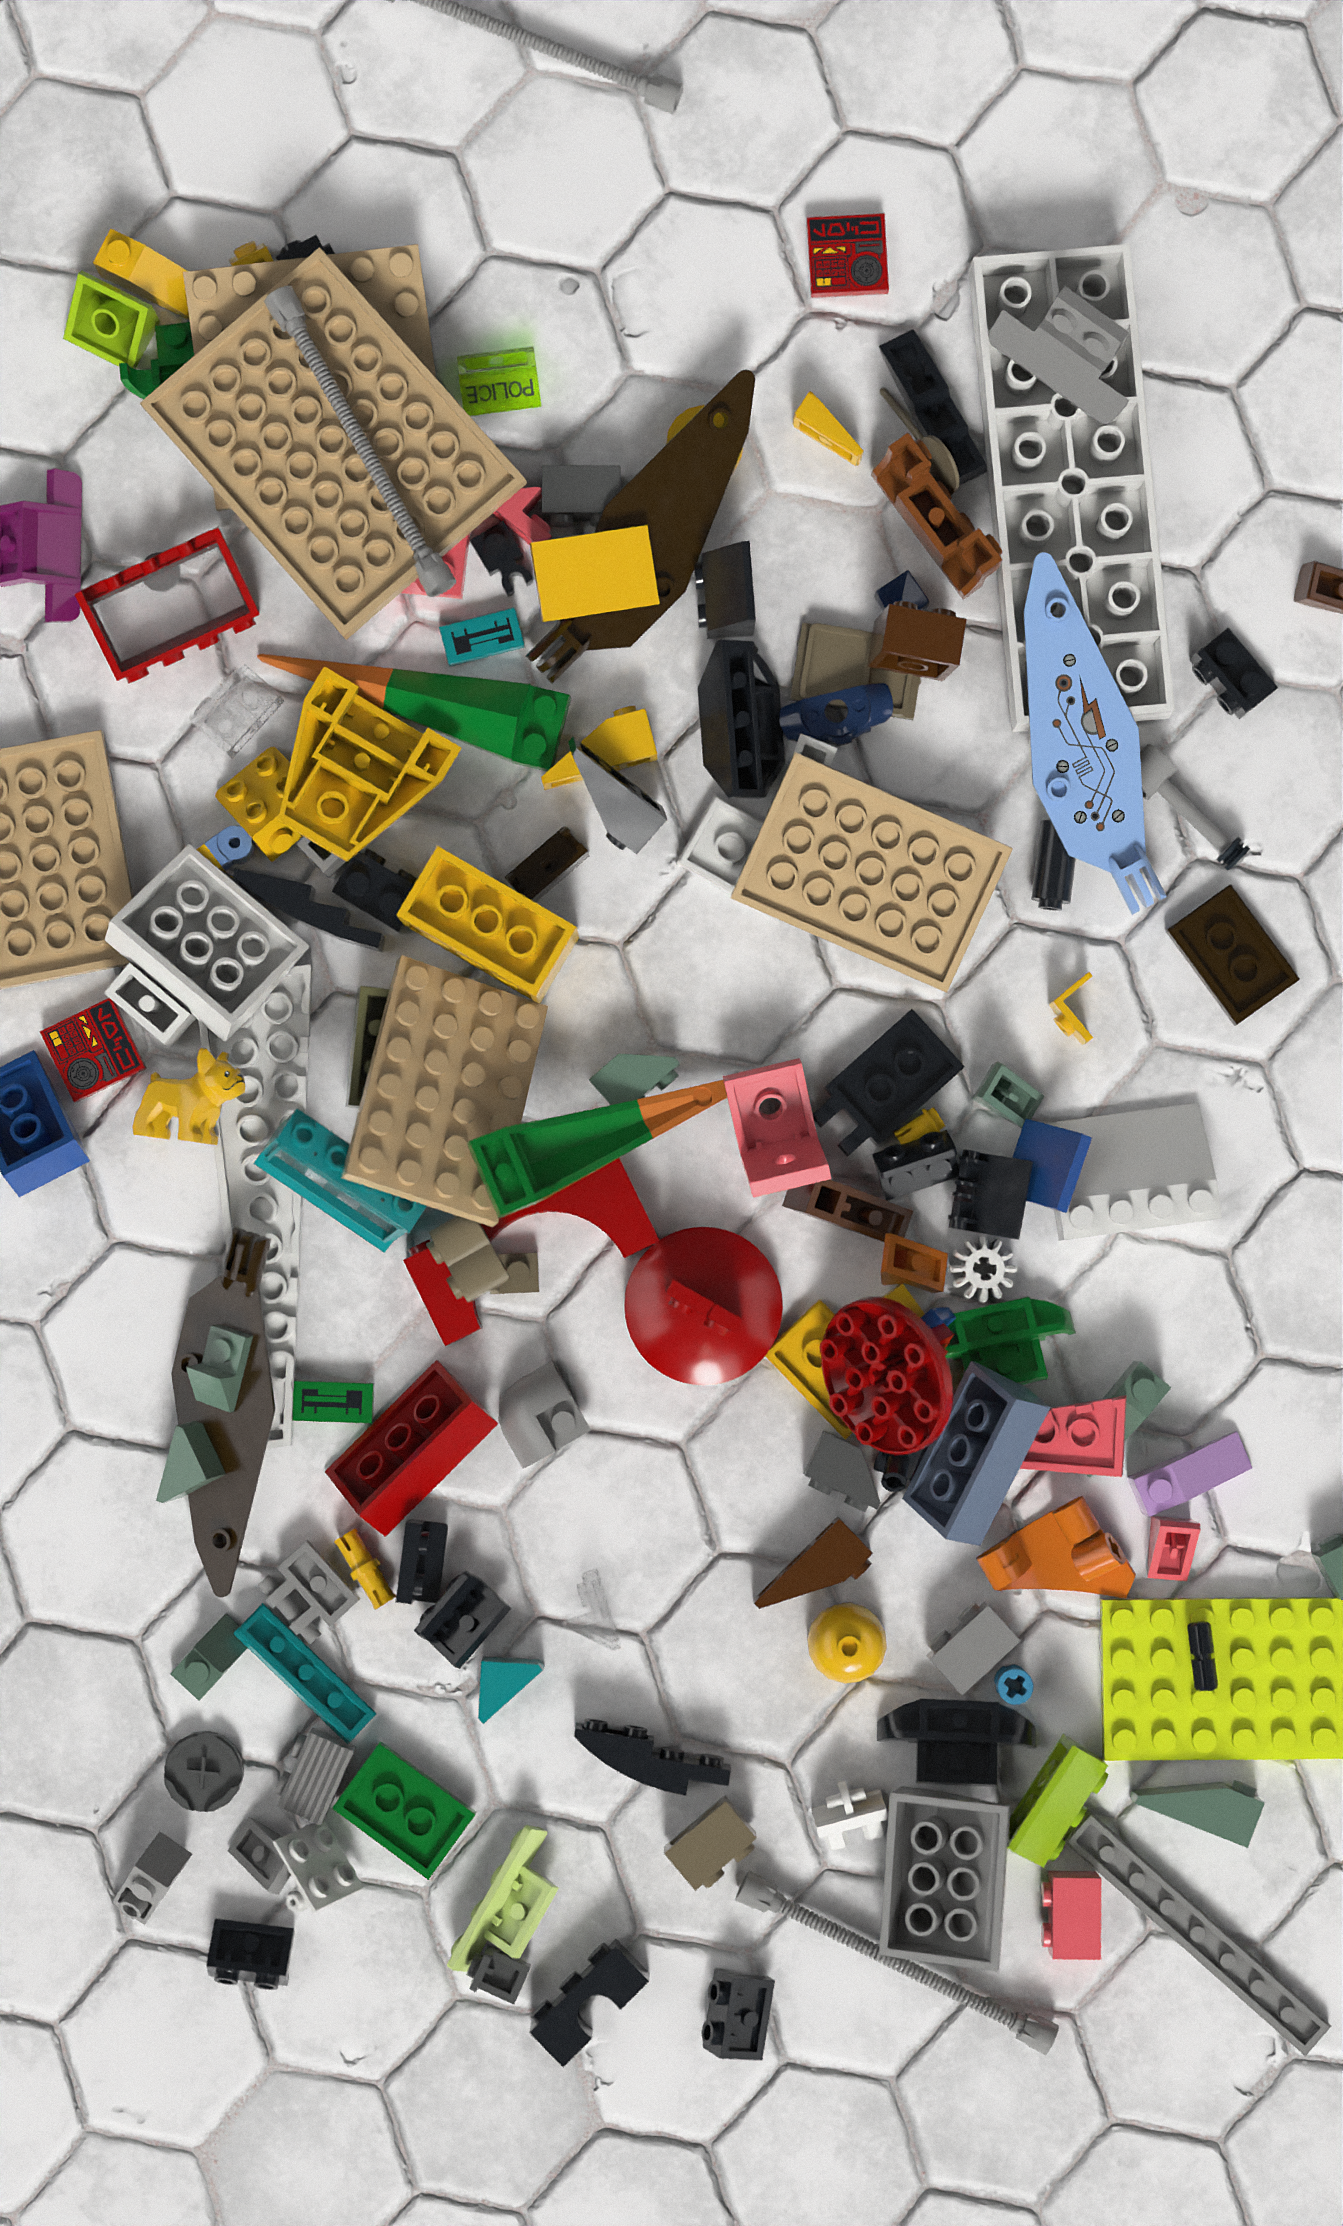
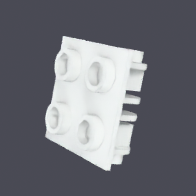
(317, 1868)

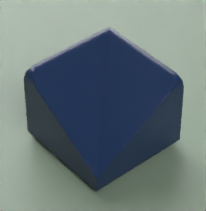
(902, 589)

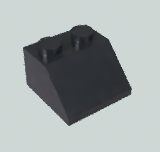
(727, 590)

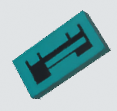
(481, 637)

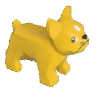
(192, 1100)

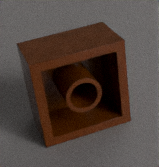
(917, 641)

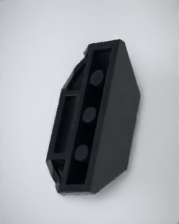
(740, 720)

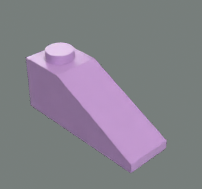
(1189, 1474)

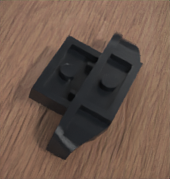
(957, 1738)

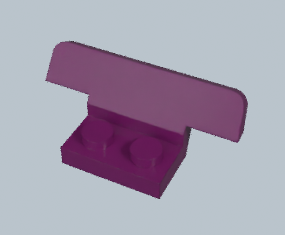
(44, 544)

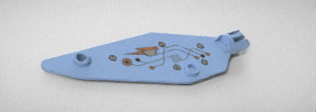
(1083, 740)

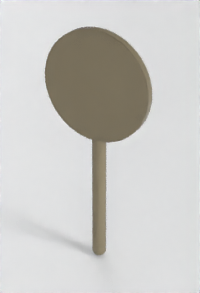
(943, 464)

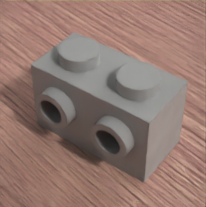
(972, 1646)

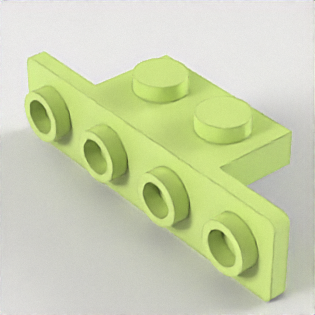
(511, 1905)

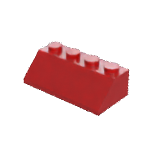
(410, 1448)

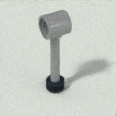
(1155, 773)

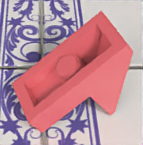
(515, 517)

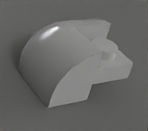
(540, 1415)

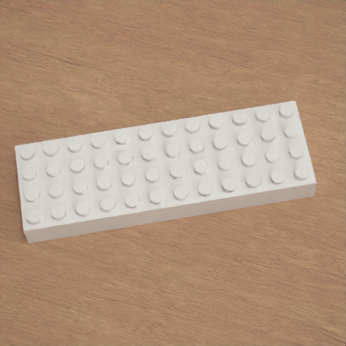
(1070, 481)

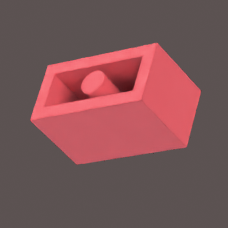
(1073, 1915)

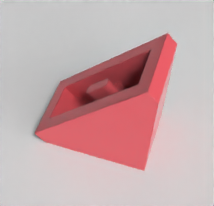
(1171, 1547)

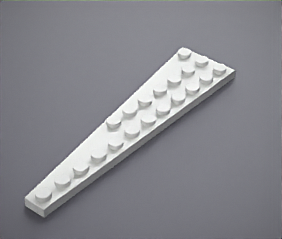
(274, 1063)

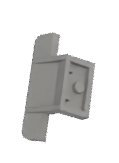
(1067, 352)

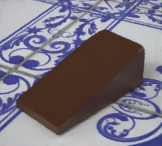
(1320, 587)

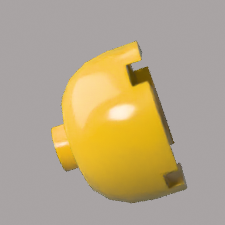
(847, 1642)

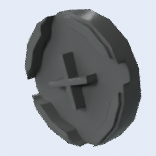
(203, 1771)

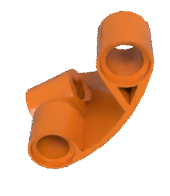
(1060, 1553)

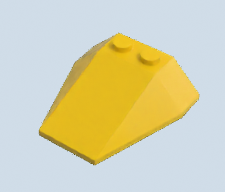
(356, 768)

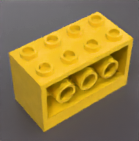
(488, 925)

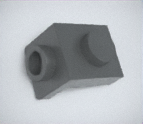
(498, 1974)

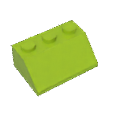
(1055, 1801)

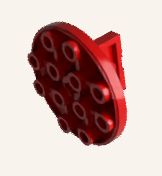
(703, 1306)
(887, 1374)

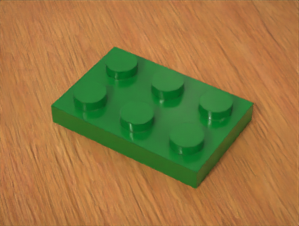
(404, 1810)

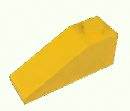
(142, 272)
(619, 741)

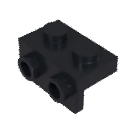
(462, 1618)

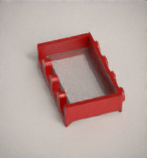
(168, 605)

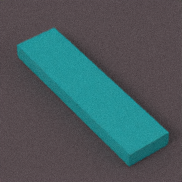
(304, 1673)

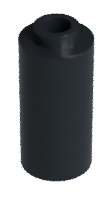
(1052, 870)

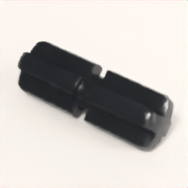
(1201, 1647)

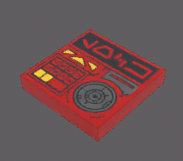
(847, 255)
(93, 1050)

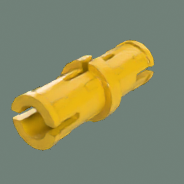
(365, 1569)

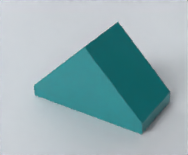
(502, 1680)

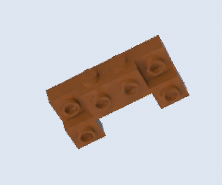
(927, 508)

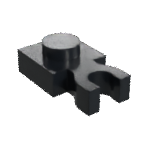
(499, 554)

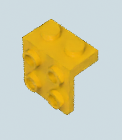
(255, 802)

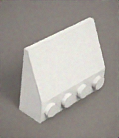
(205, 942)
(1141, 1173)

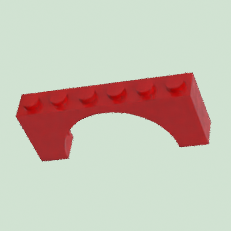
(601, 1198)

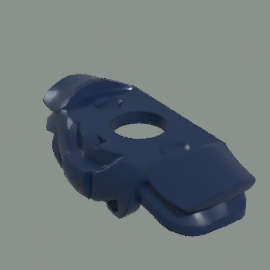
(866, 705)

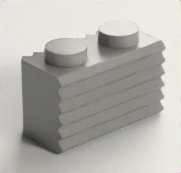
(315, 1776)

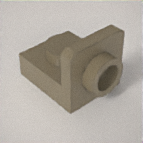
(523, 1272)

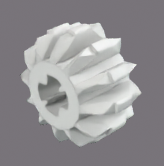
(991, 1258)

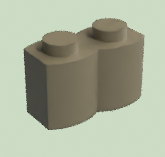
(469, 1257)

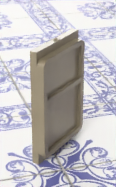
(837, 660)

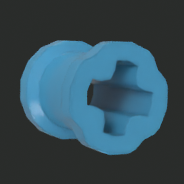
(1013, 1697)

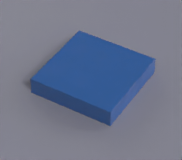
(1056, 1159)

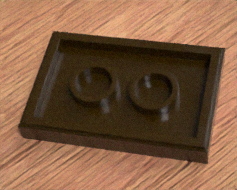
(1232, 955)

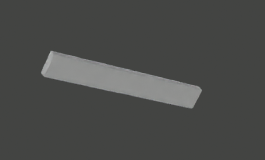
(1197, 1933)

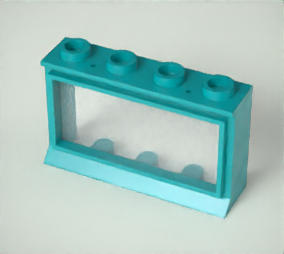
(312, 1163)

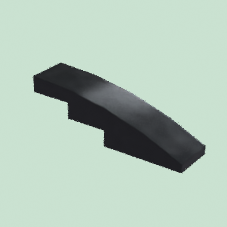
(930, 402)
(298, 902)

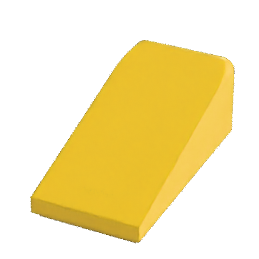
(820, 424)

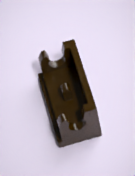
(547, 865)

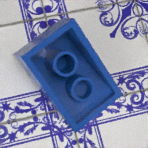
(34, 1128)

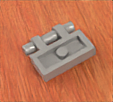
(317, 1584)

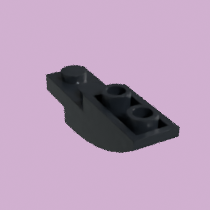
(633, 1756)

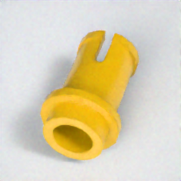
(923, 1124)

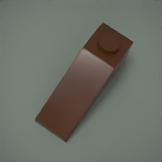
(849, 1209)
(822, 1563)

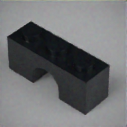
(611, 1974)

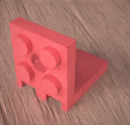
(779, 1147)

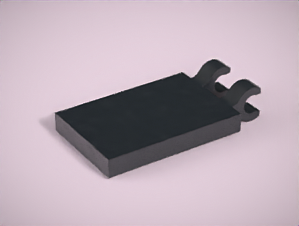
(889, 1081)

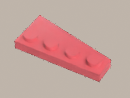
(1081, 1439)

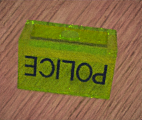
(499, 381)

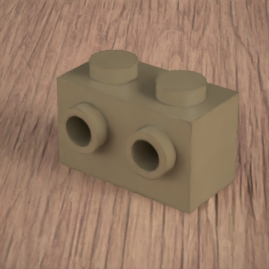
(710, 1844)

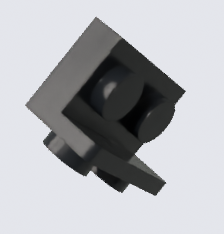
(1232, 674)
(375, 888)
(916, 1164)
(422, 1561)
(250, 1953)
(737, 2015)

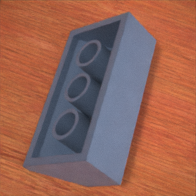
(975, 1455)

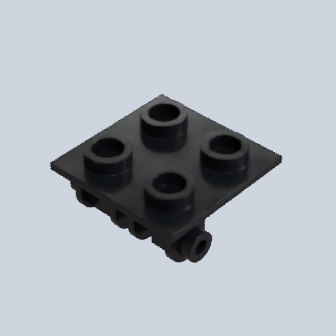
(990, 1194)

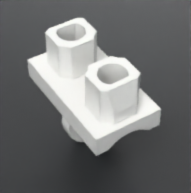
(850, 1811)

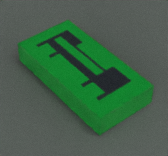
(333, 1402)

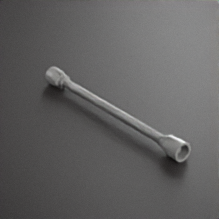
(658, 90)
(431, 569)
(1031, 2029)

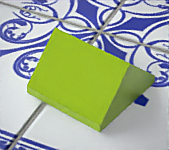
(109, 321)

